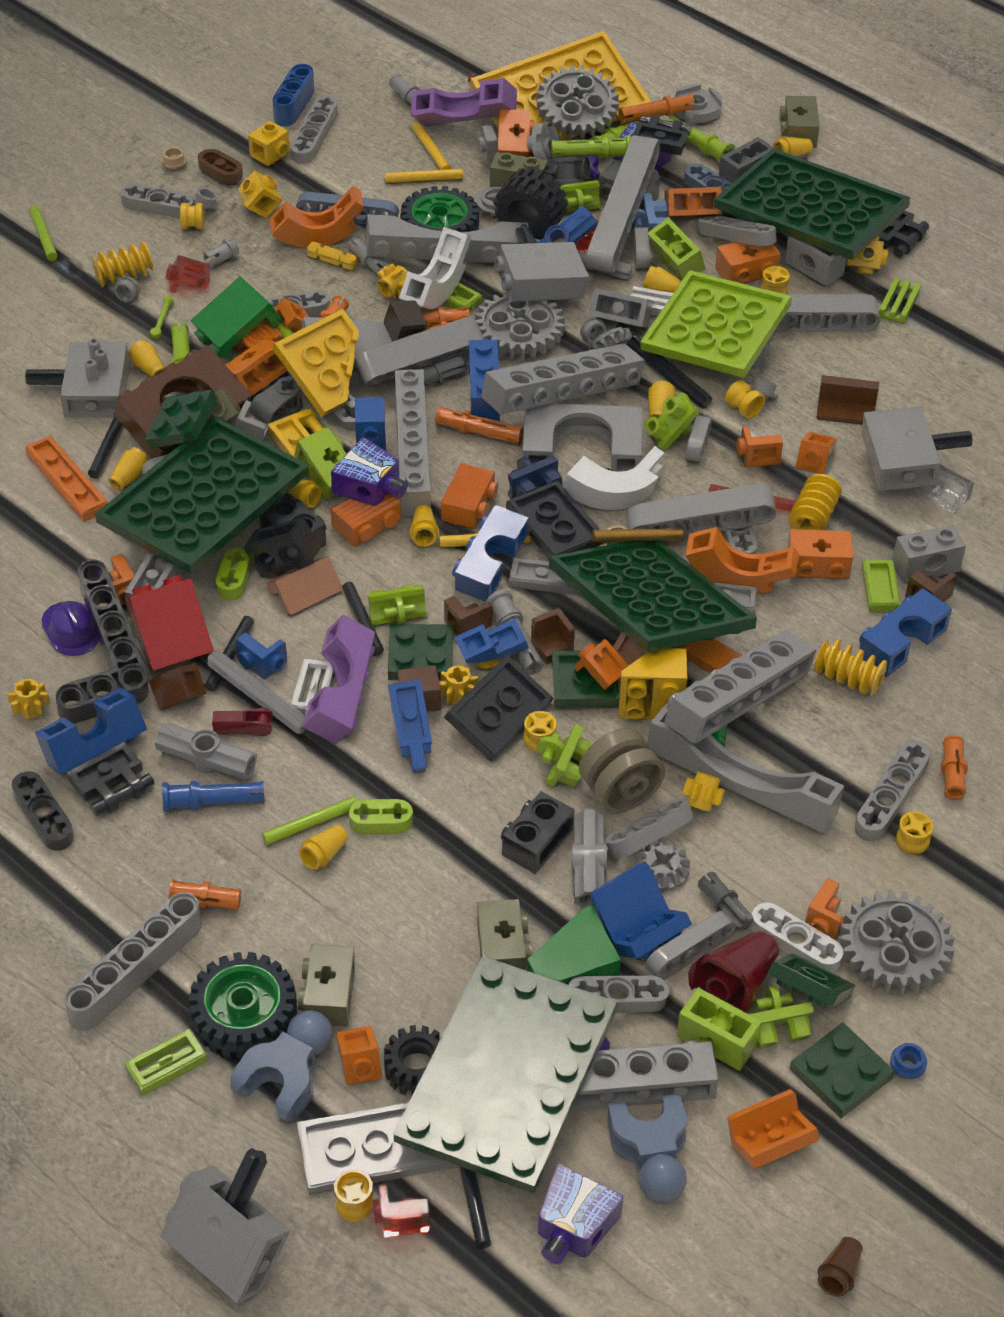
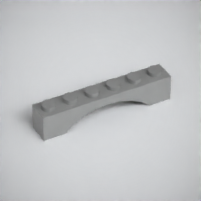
(395, 238)
(802, 797)

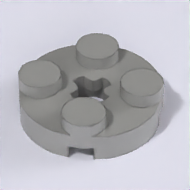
(707, 105)
(541, 144)

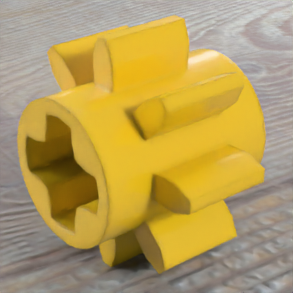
(391, 280)
(456, 683)
(28, 698)
(703, 791)

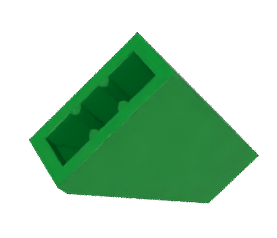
(577, 951)

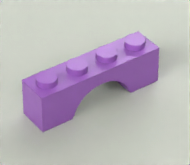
(443, 107)
(334, 708)

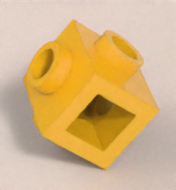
(269, 143)
(260, 194)
(867, 266)

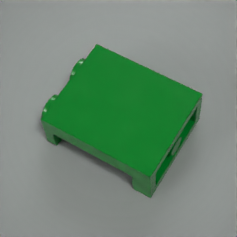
(232, 317)

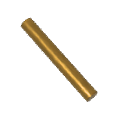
(630, 535)

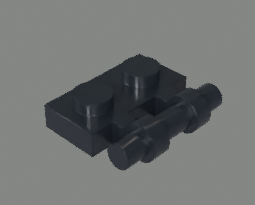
(671, 134)
(894, 236)
(105, 772)

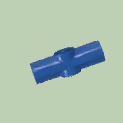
(572, 228)

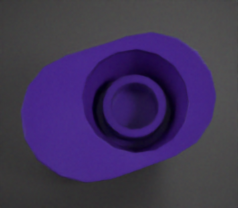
(70, 628)

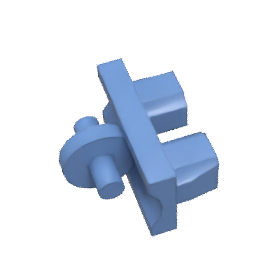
(652, 214)

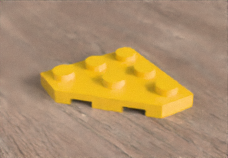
(322, 360)

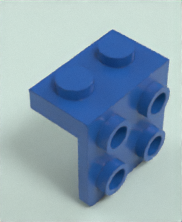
(637, 913)

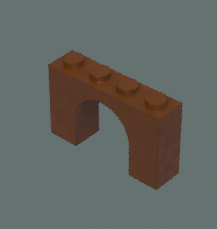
(196, 373)

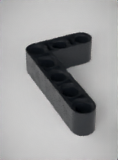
(113, 646)

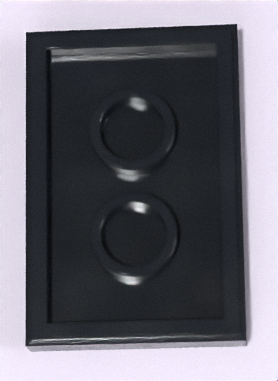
(555, 520)
(497, 707)

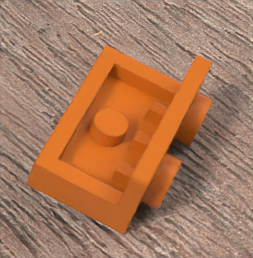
(770, 1129)

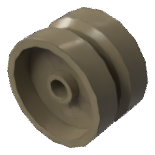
(621, 770)

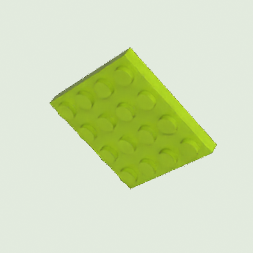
(716, 323)

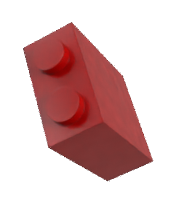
(169, 623)

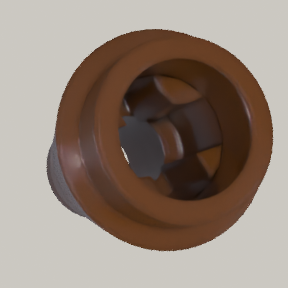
(840, 1268)

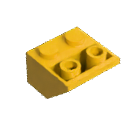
(651, 683)

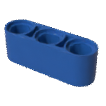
(293, 94)

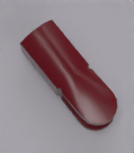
(243, 722)

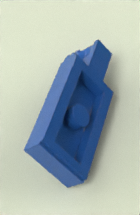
(411, 722)

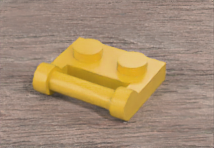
(290, 429)

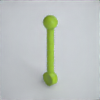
(156, 331)

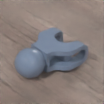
(286, 1062)
(652, 1147)

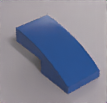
(483, 646)

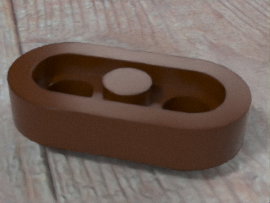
(220, 166)

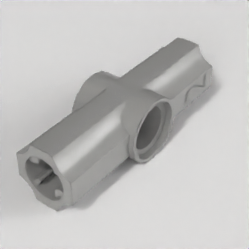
(206, 751)
(588, 855)

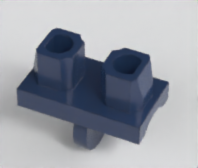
(532, 475)

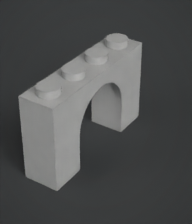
(615, 425)

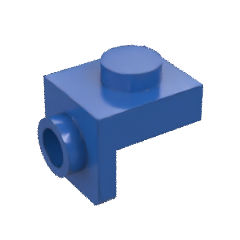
(259, 658)

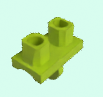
(582, 194)
(673, 421)
(397, 604)
(553, 749)
(795, 1017)

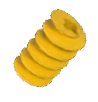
(122, 263)
(815, 503)
(849, 667)

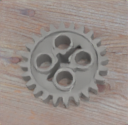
(577, 101)
(521, 325)
(896, 942)

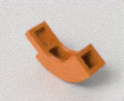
(324, 227)
(724, 564)

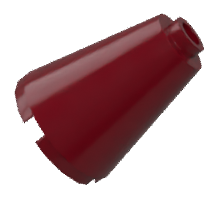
(736, 970)

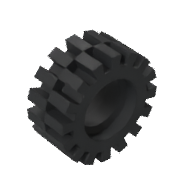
(403, 1046)

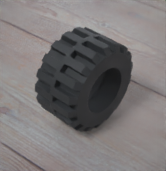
(531, 199)

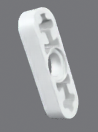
(792, 924)

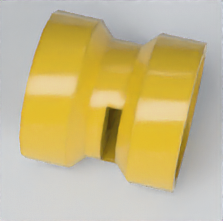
(743, 398)
(350, 1187)

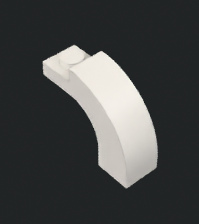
(443, 273)
(611, 489)

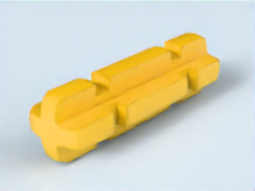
(332, 256)

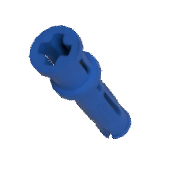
(195, 795)

